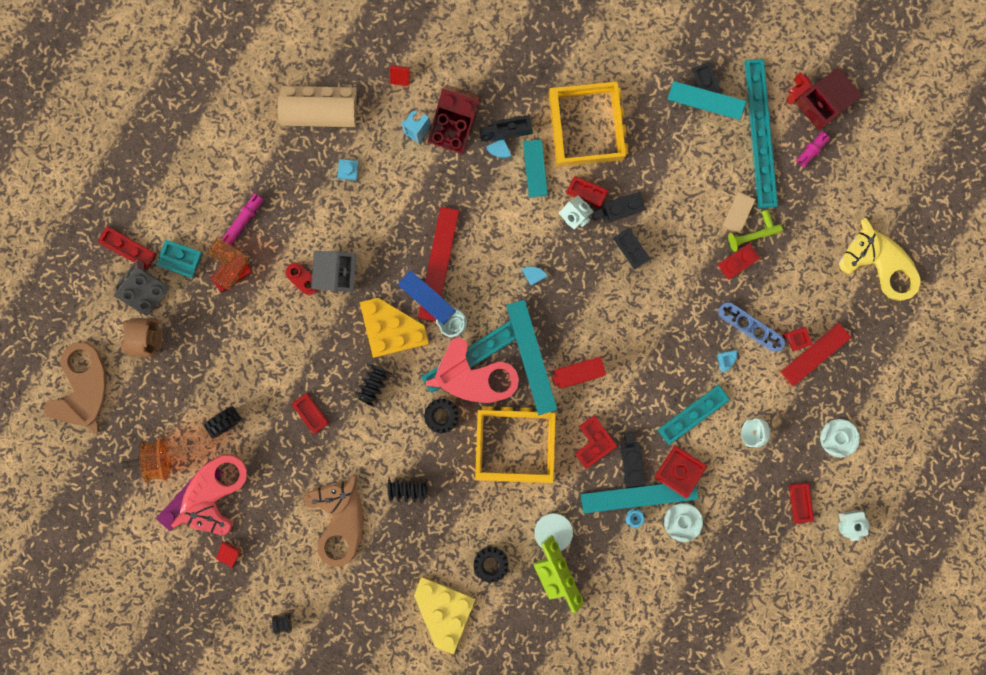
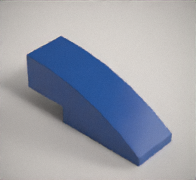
(426, 297)

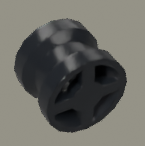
(281, 624)

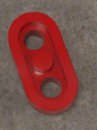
(301, 278)

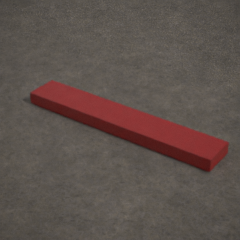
(440, 254)

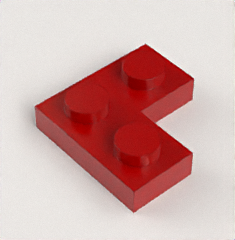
(599, 442)

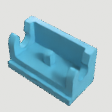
(416, 129)

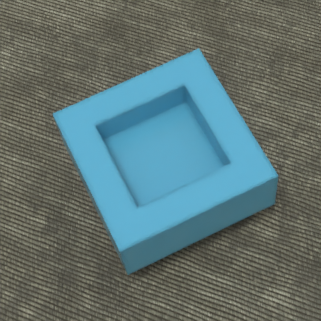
(348, 170)

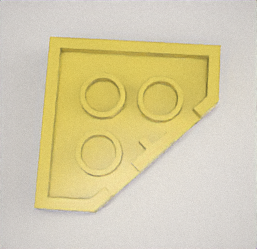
(443, 612)

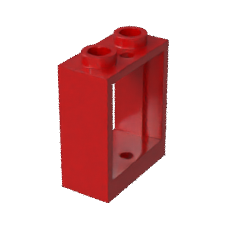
(578, 373)

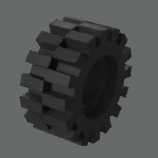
(431, 409)
(222, 422)
(497, 575)

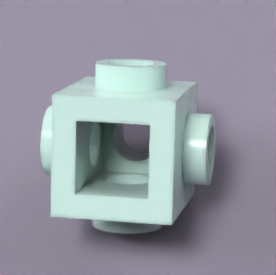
(576, 213)
(853, 525)

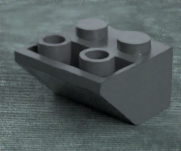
(333, 271)

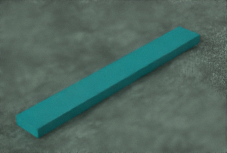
(761, 133)

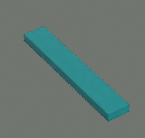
(481, 349)
(531, 357)
(632, 498)

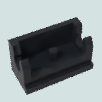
(631, 248)

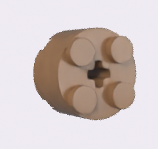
(142, 337)

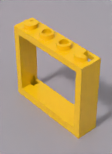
(618, 113)
(515, 477)

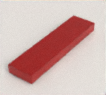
(815, 354)

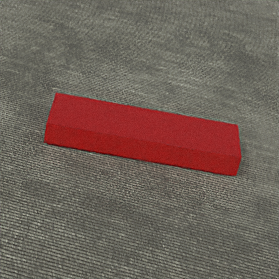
(126, 247)

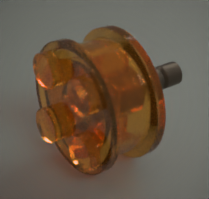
(152, 460)

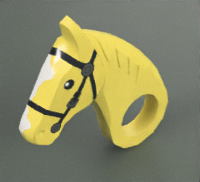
(887, 255)

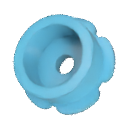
(635, 523)

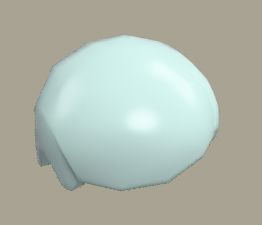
(458, 326)
(762, 435)

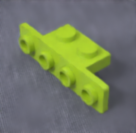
(556, 575)

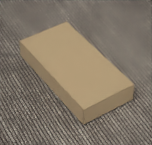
(738, 213)

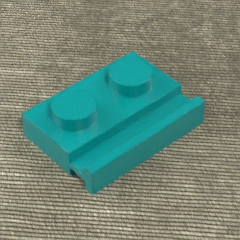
(179, 259)

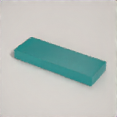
(535, 168)

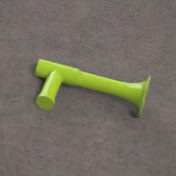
(735, 241)

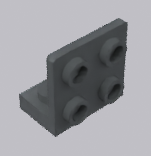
(140, 289)

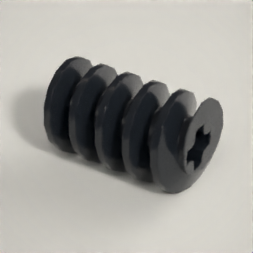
(372, 385)
(407, 490)

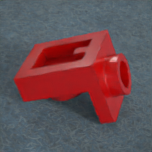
(803, 85)

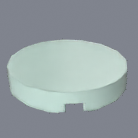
(834, 436)
(683, 522)
(554, 525)

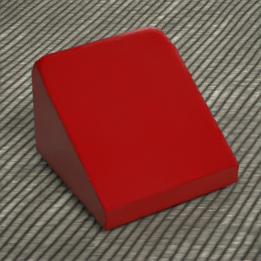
(399, 75)
(228, 554)

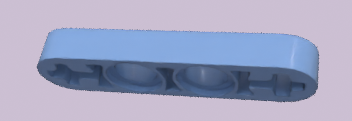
(750, 328)

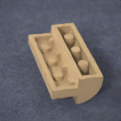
(317, 106)

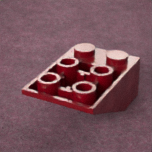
(828, 98)
(454, 119)

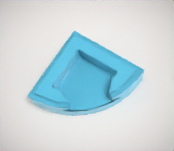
(499, 149)
(533, 274)
(727, 360)

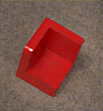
(798, 338)

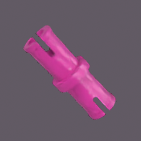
(813, 149)

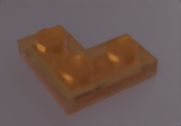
(232, 263)

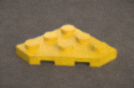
(391, 329)

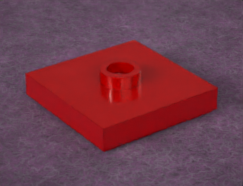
(680, 472)

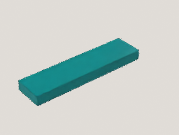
(707, 100)
(693, 414)

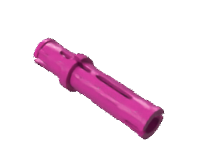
(242, 220)

